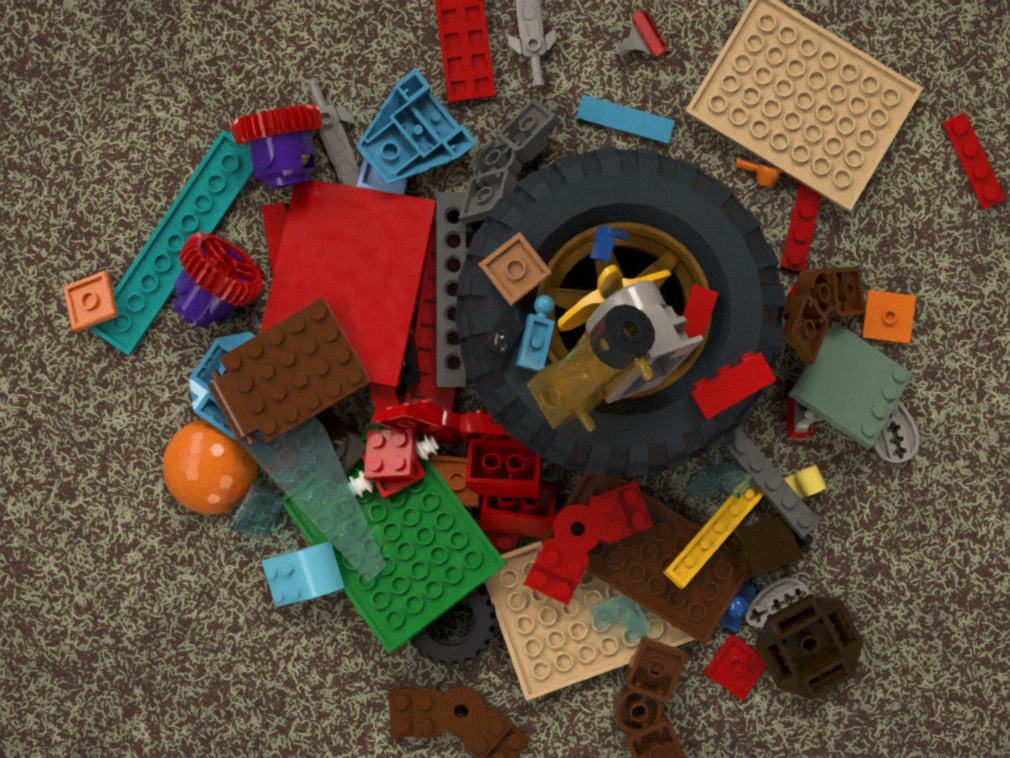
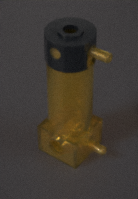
(581, 378)

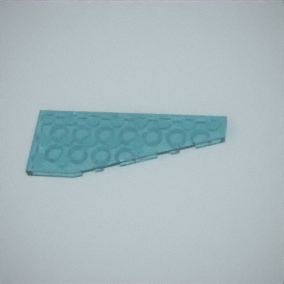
(314, 479)

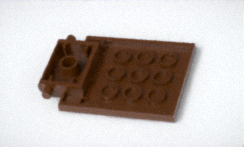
(287, 374)

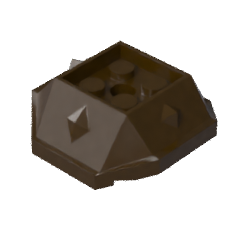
(825, 660)

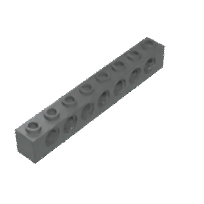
(447, 203)

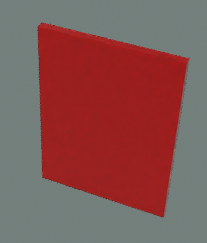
(364, 258)

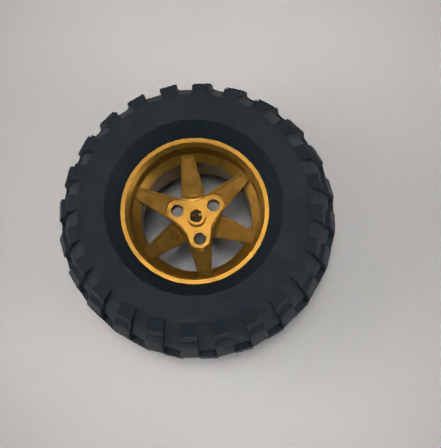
(693, 232)

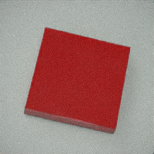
(735, 667)

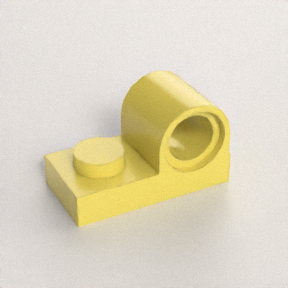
(806, 481)

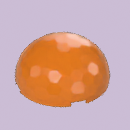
(207, 469)

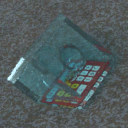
(257, 512)

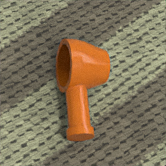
(765, 175)

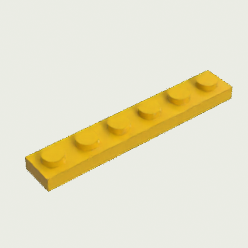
(711, 536)

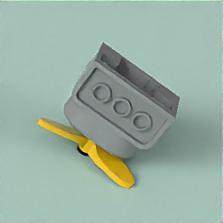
(670, 342)

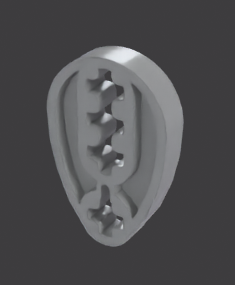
(906, 430)
(773, 591)

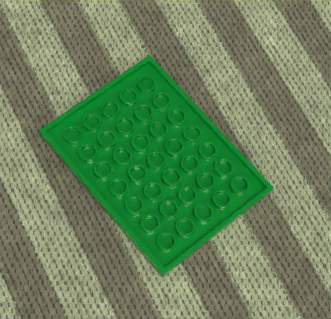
(430, 553)

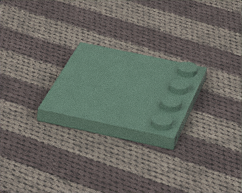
(851, 385)

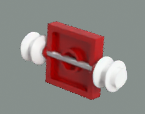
(389, 487)

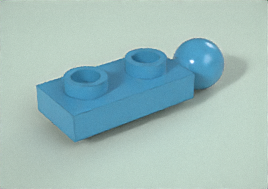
(536, 335)

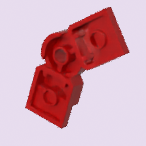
(441, 424)
(564, 556)

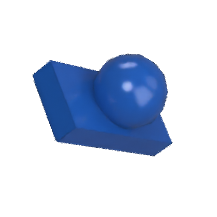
(738, 608)

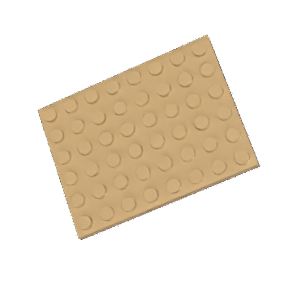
(804, 101)
(558, 641)

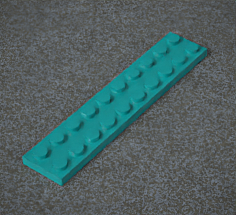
(157, 266)

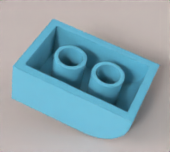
(303, 574)

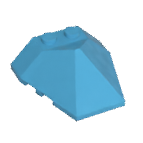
(412, 132)

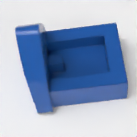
(604, 242)

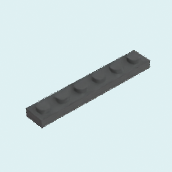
(770, 482)

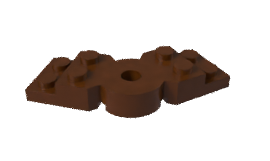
(817, 297)
(649, 682)
(429, 711)

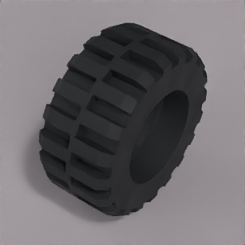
(470, 645)

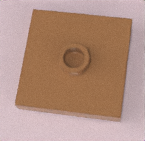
(515, 268)

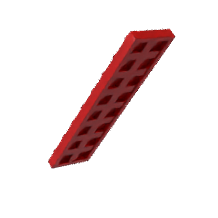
(465, 49)
(427, 329)

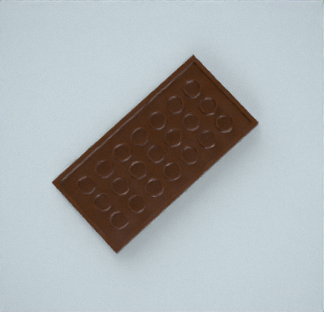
(638, 564)

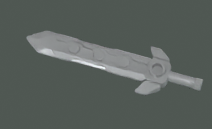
(532, 42)
(335, 137)

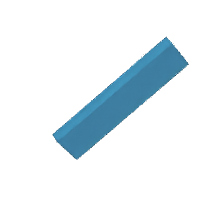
(625, 119)

